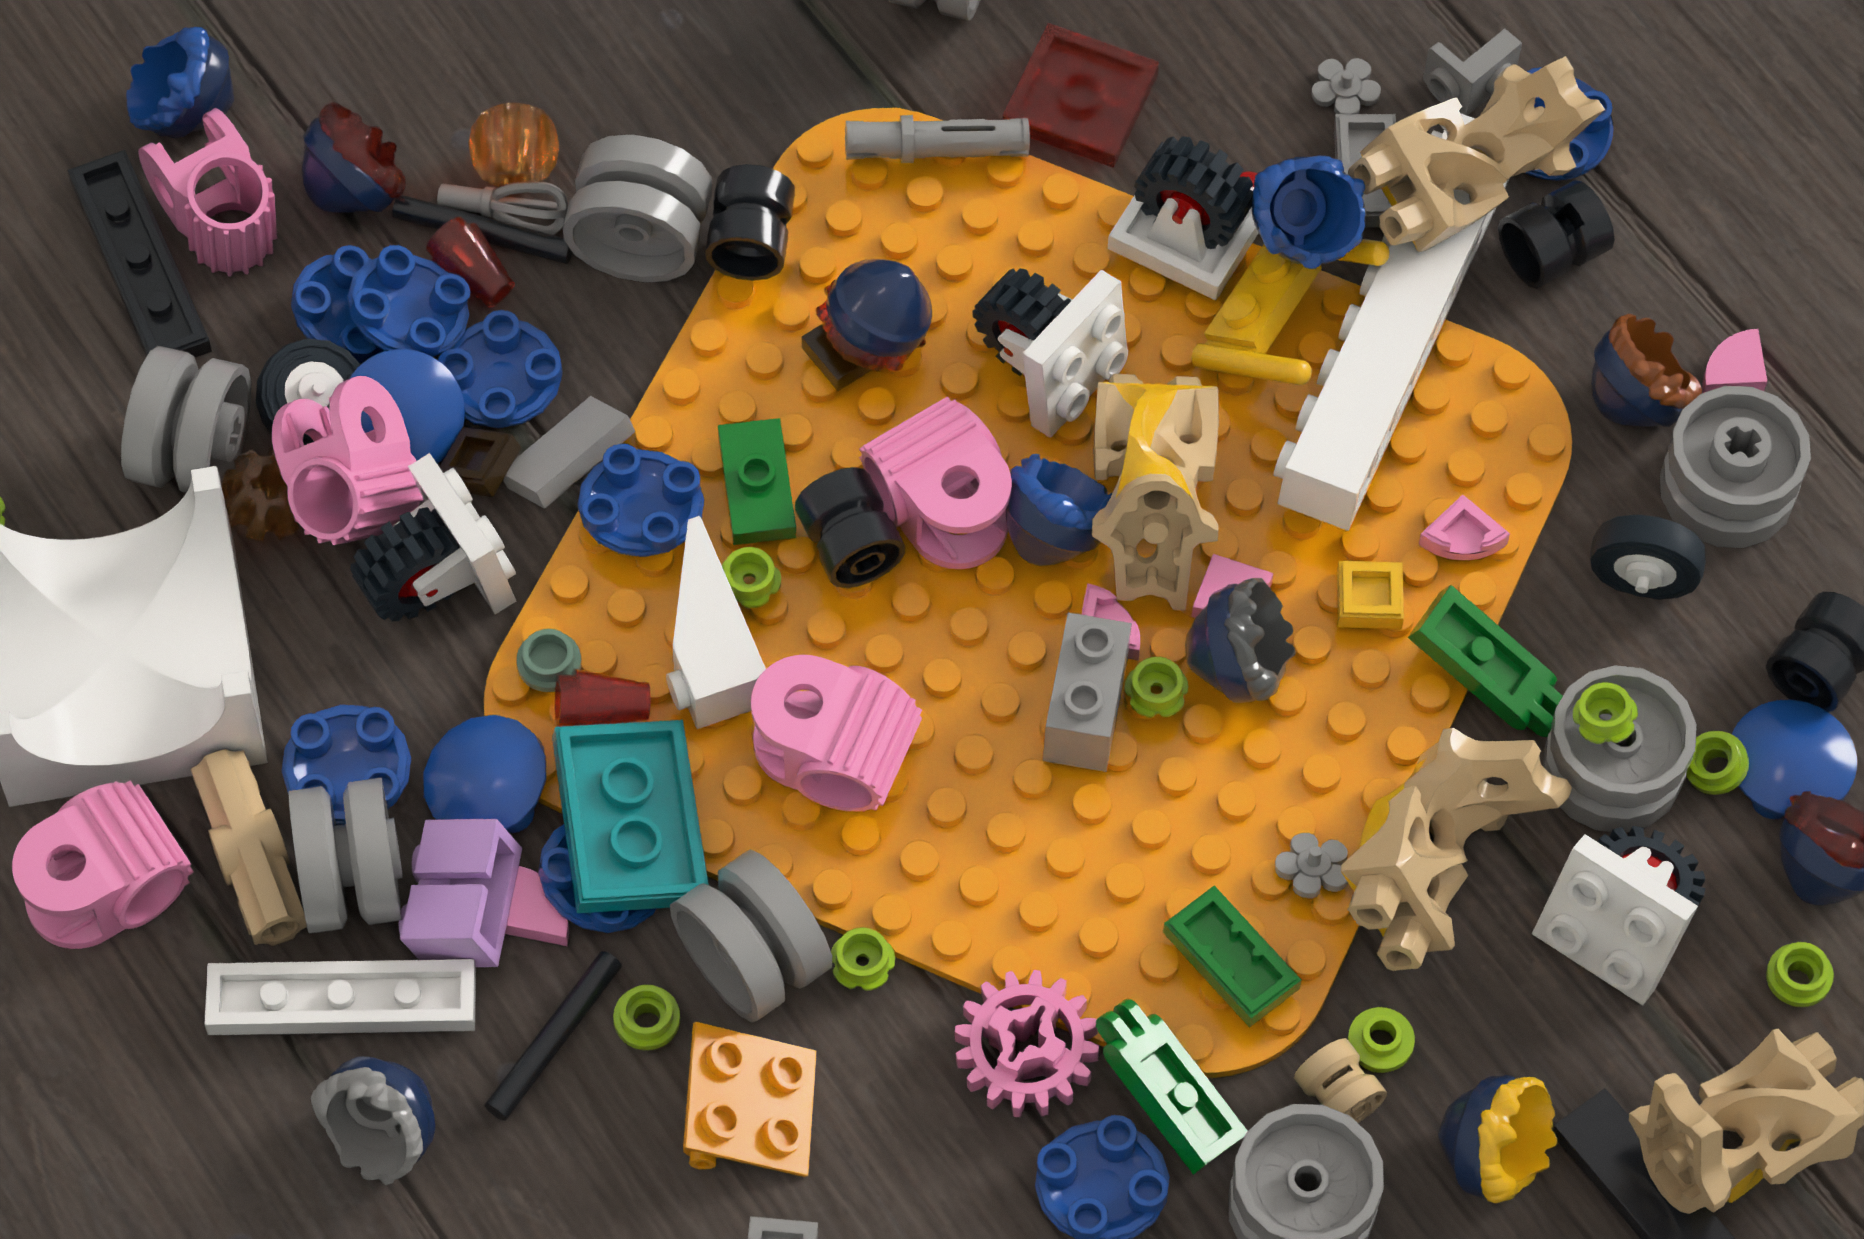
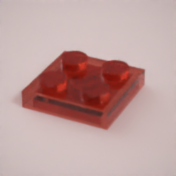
(1082, 94)

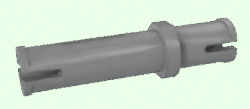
(923, 139)

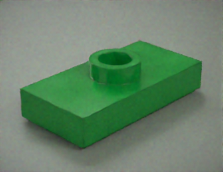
(756, 481)
(1232, 956)

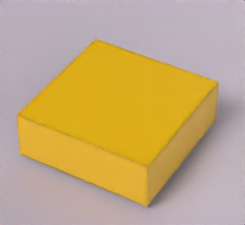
(1370, 594)

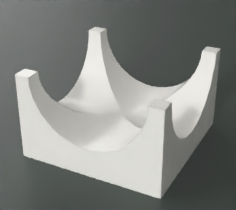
(124, 653)

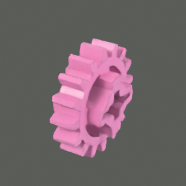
(1048, 1059)

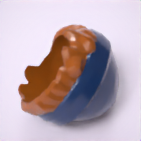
(1639, 376)

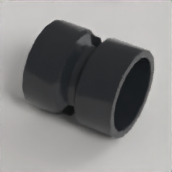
(749, 222)
(1552, 236)
(851, 530)
(1821, 653)

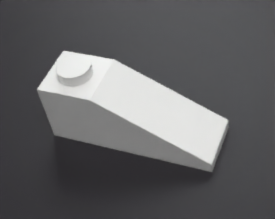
(711, 641)

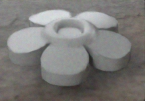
(1345, 87)
(1312, 866)

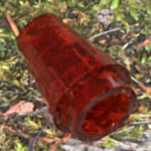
(466, 252)
(599, 699)

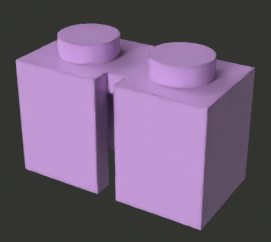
(462, 891)

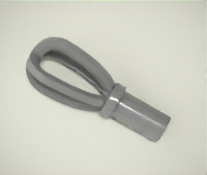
(493, 203)

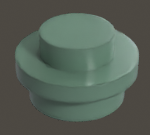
(546, 656)

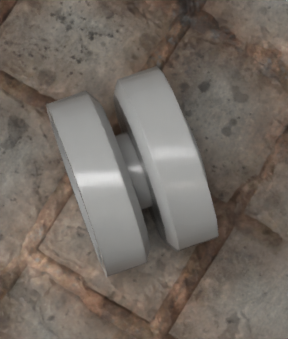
(638, 208)
(184, 418)
(1735, 466)
(1629, 779)
(346, 855)
(751, 935)
(1305, 1177)

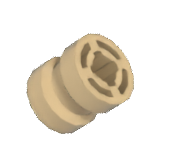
(1339, 1081)

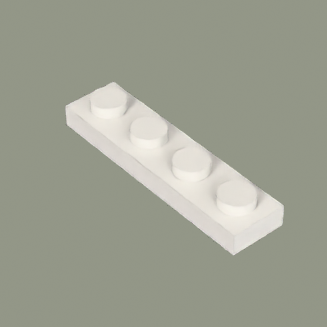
(340, 997)

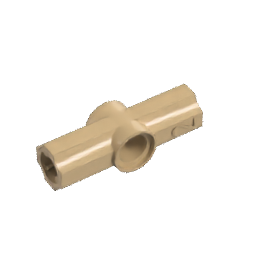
(249, 847)

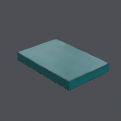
(628, 814)

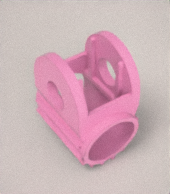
(246, 188)
(346, 478)
(941, 478)
(836, 739)
(99, 867)

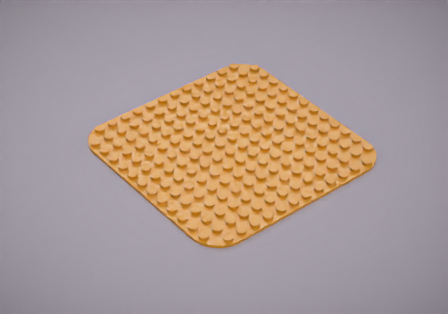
(981, 843)

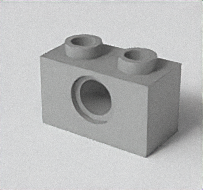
(1086, 692)

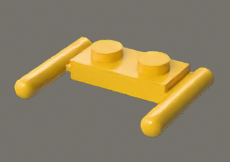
(1259, 311)

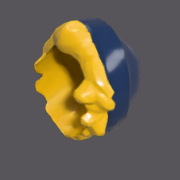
(1499, 1136)

